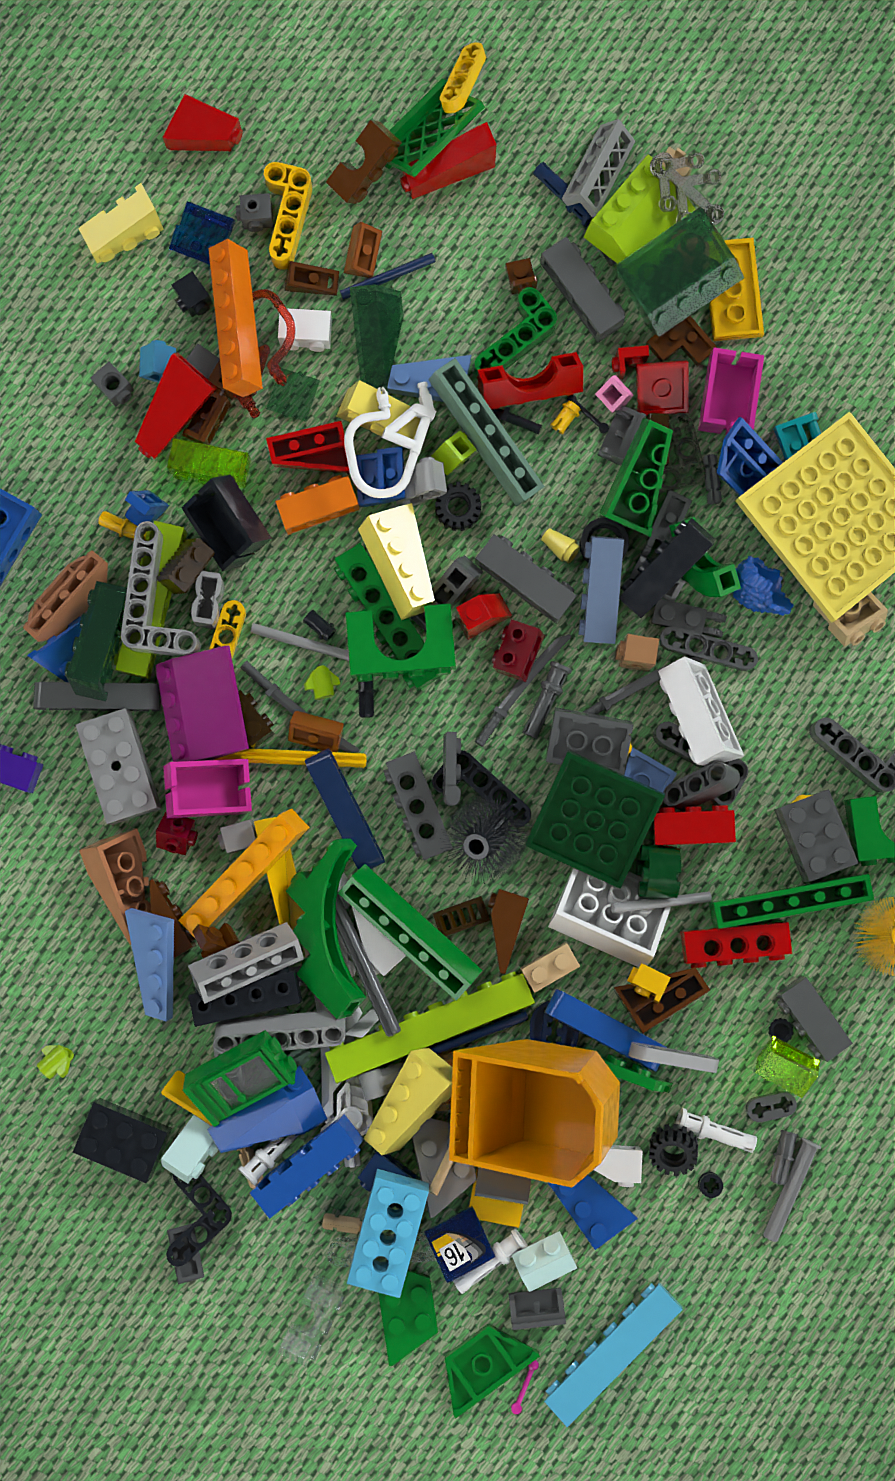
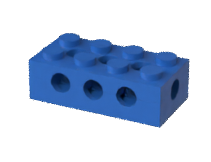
(15, 530)

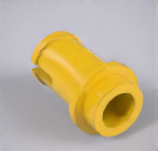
(565, 417)

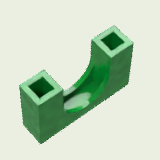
(368, 661)
(866, 832)

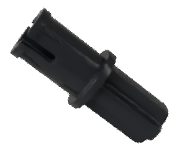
(366, 699)

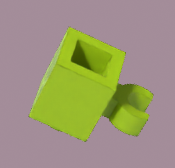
(454, 452)

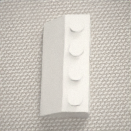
(699, 712)

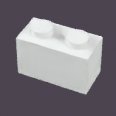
(312, 329)

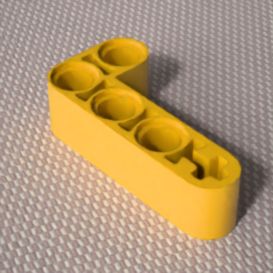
(288, 218)

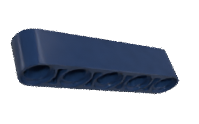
(344, 808)

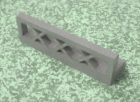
(597, 161)

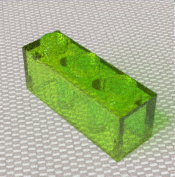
(207, 462)

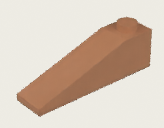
(118, 874)

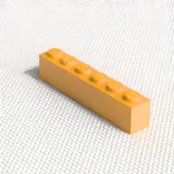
(245, 871)

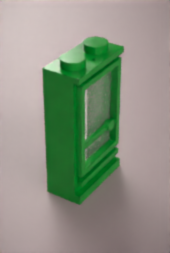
(239, 1077)

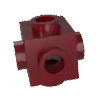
(176, 834)

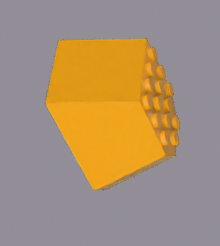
(533, 1110)

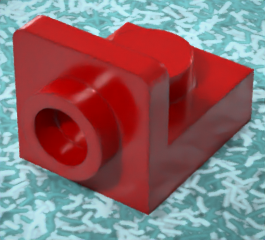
(629, 356)

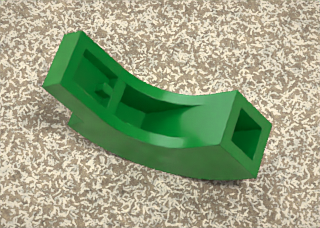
(710, 576)

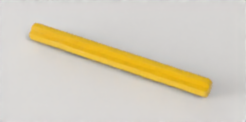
(295, 757)

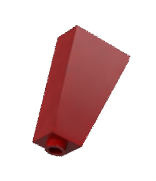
(458, 160)
(174, 404)

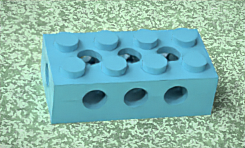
(389, 1275)

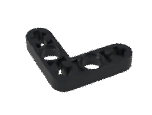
(205, 1221)

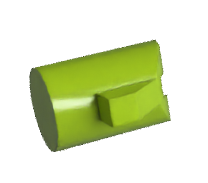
(321, 682)
(56, 1061)

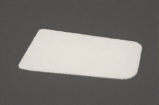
(363, 1024)

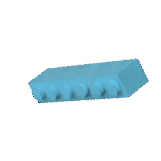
(612, 1354)

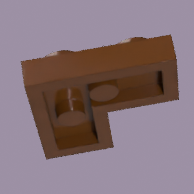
(686, 336)

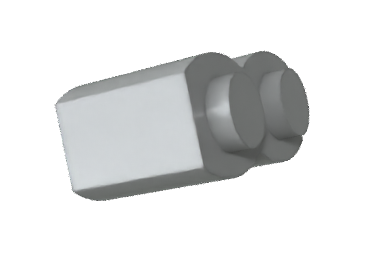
(425, 483)
(209, 594)

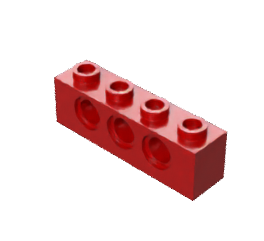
(776, 933)

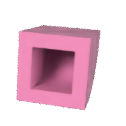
(614, 394)

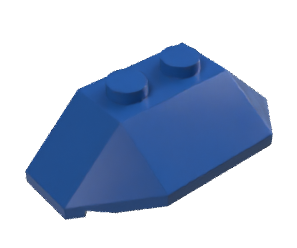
(745, 458)

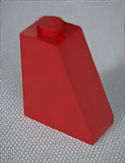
(201, 128)
(481, 614)

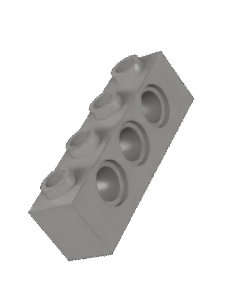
(245, 962)

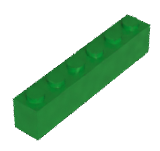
(791, 901)
(410, 931)

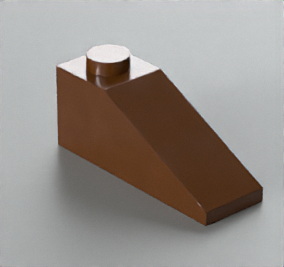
(506, 920)

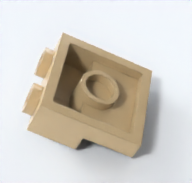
(858, 620)

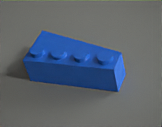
(306, 1165)

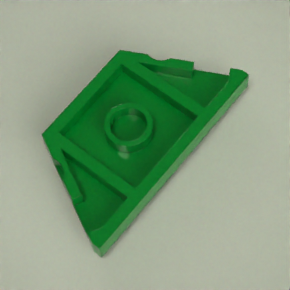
(636, 1074)
(408, 1319)
(483, 1365)

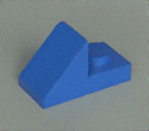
(144, 506)

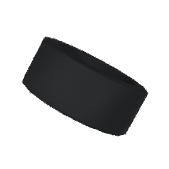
(601, 523)

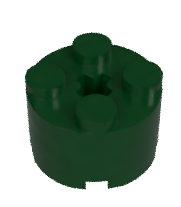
(659, 871)

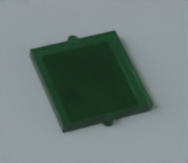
(295, 396)

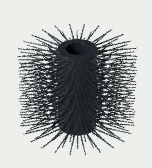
(486, 836)

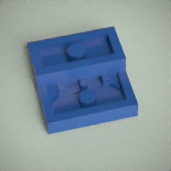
(381, 471)

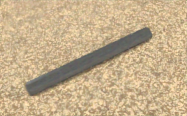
(365, 970)

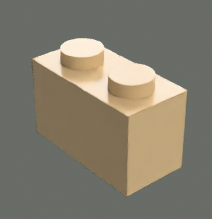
(550, 967)

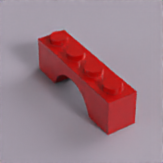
(559, 378)

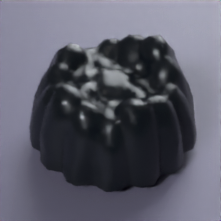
(781, 1029)

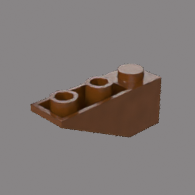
(163, 907)

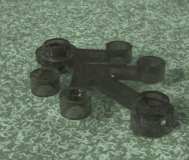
(684, 185)

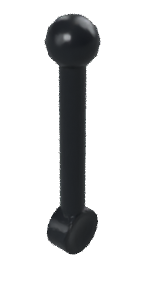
(603, 427)

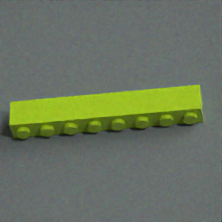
(430, 1027)

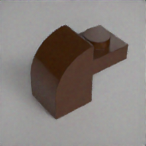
(214, 940)

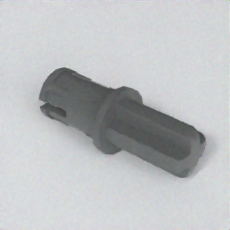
(783, 1157)

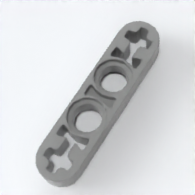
(673, 1057)

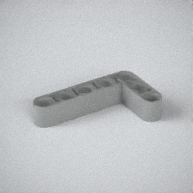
(147, 599)
(291, 1028)

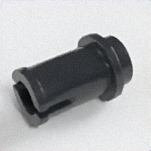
(319, 625)

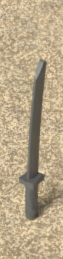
(273, 691)
(606, 702)
(500, 711)

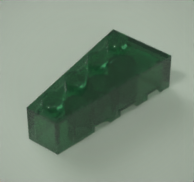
(97, 641)

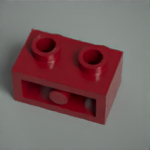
(517, 650)

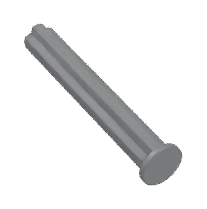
(790, 1190)

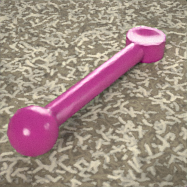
(516, 1407)

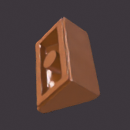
(363, 250)
(315, 731)

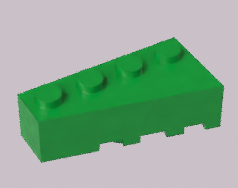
(639, 479)

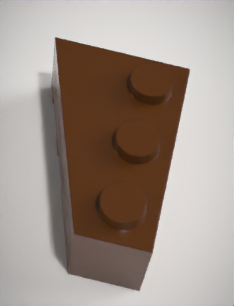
(680, 992)

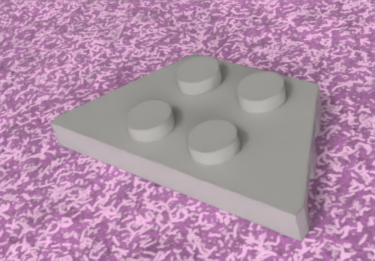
(430, 1147)

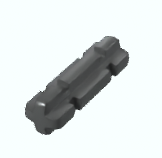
(712, 479)

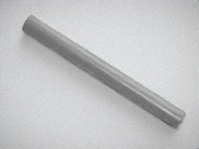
(300, 641)
(653, 903)

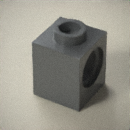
(105, 377)

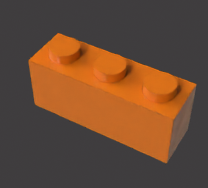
(317, 504)

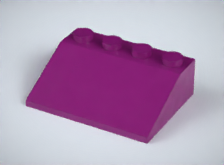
(202, 705)

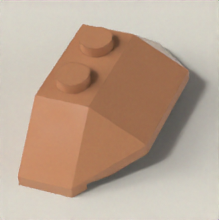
(66, 597)

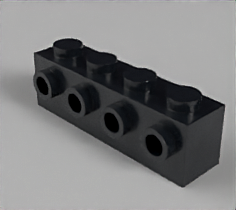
(666, 568)
(259, 996)

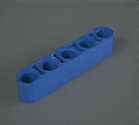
(598, 1026)

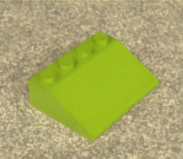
(632, 215)

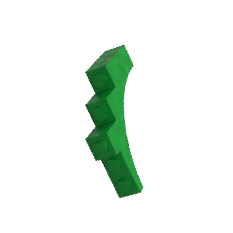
(316, 930)

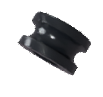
(705, 1177)

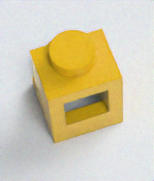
(648, 981)

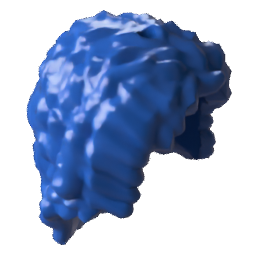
(761, 588)

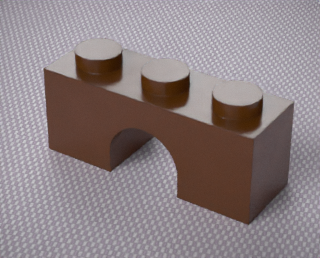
(379, 148)

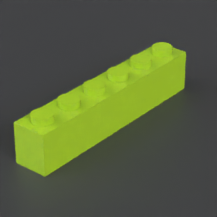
(141, 663)

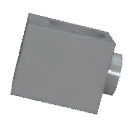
(237, 836)

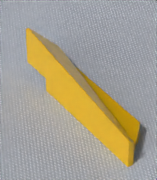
(279, 881)

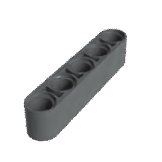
(120, 696)

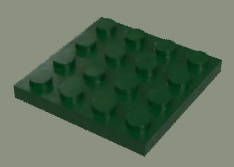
(594, 819)

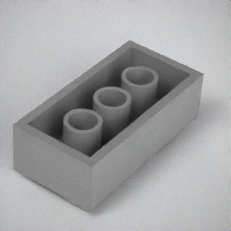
(122, 792)

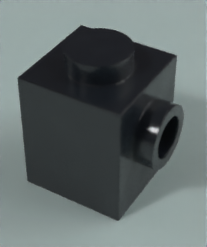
(191, 295)

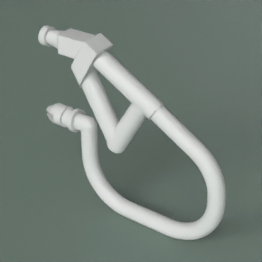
(424, 411)

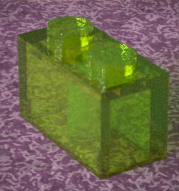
(787, 1067)

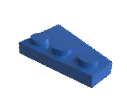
(58, 650)

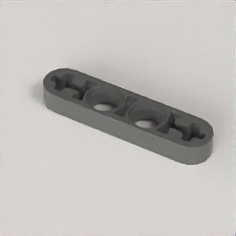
(707, 651)

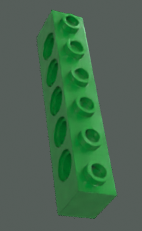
(358, 559)

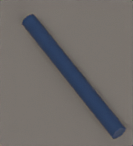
(392, 274)
(479, 1032)

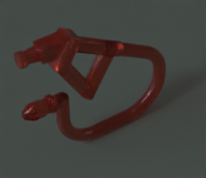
(274, 369)

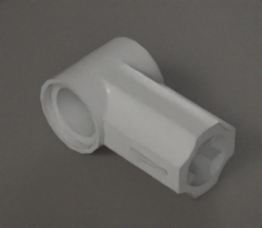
(379, 1081)

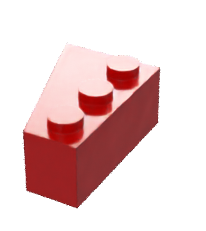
(311, 449)
(695, 826)

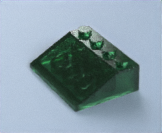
(679, 272)

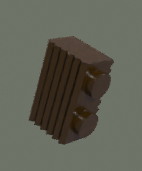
(185, 565)

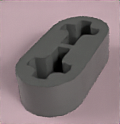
(773, 1112)

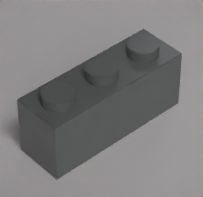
(813, 1019)

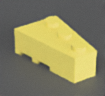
(122, 226)
(362, 399)

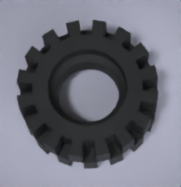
(463, 521)
(675, 1137)

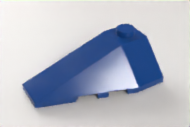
(281, 1114)

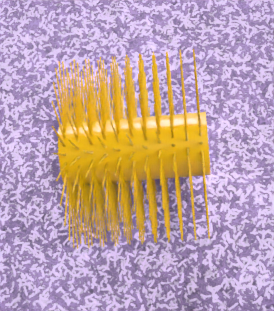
(885, 936)

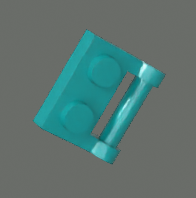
(792, 435)

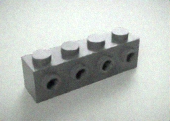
(582, 289)
(525, 578)

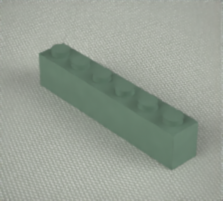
(485, 432)

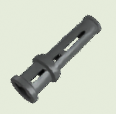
(550, 690)

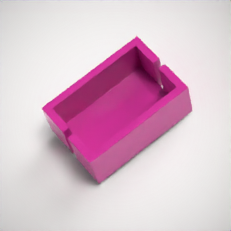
(730, 390)
(207, 788)

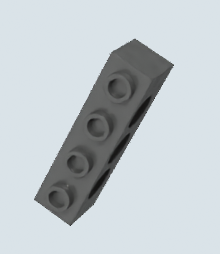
(409, 766)

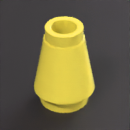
(561, 545)

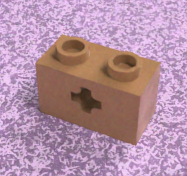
(637, 652)

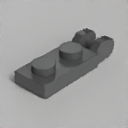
(671, 511)
(686, 617)
(451, 770)

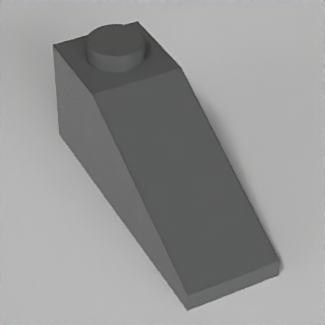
(452, 585)

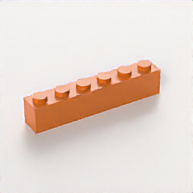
(235, 318)

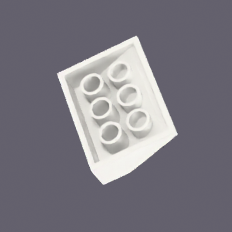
(587, 917)

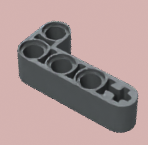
(679, 751)
(855, 752)

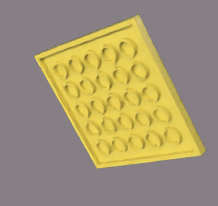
(830, 515)

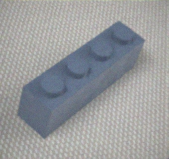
(602, 589)

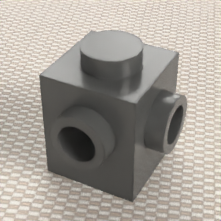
(255, 212)

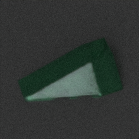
(377, 330)

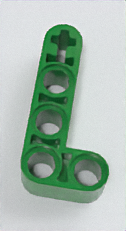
(529, 326)

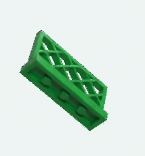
(426, 117)

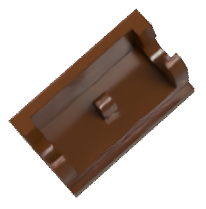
(207, 419)

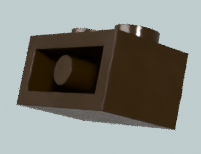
(256, 726)

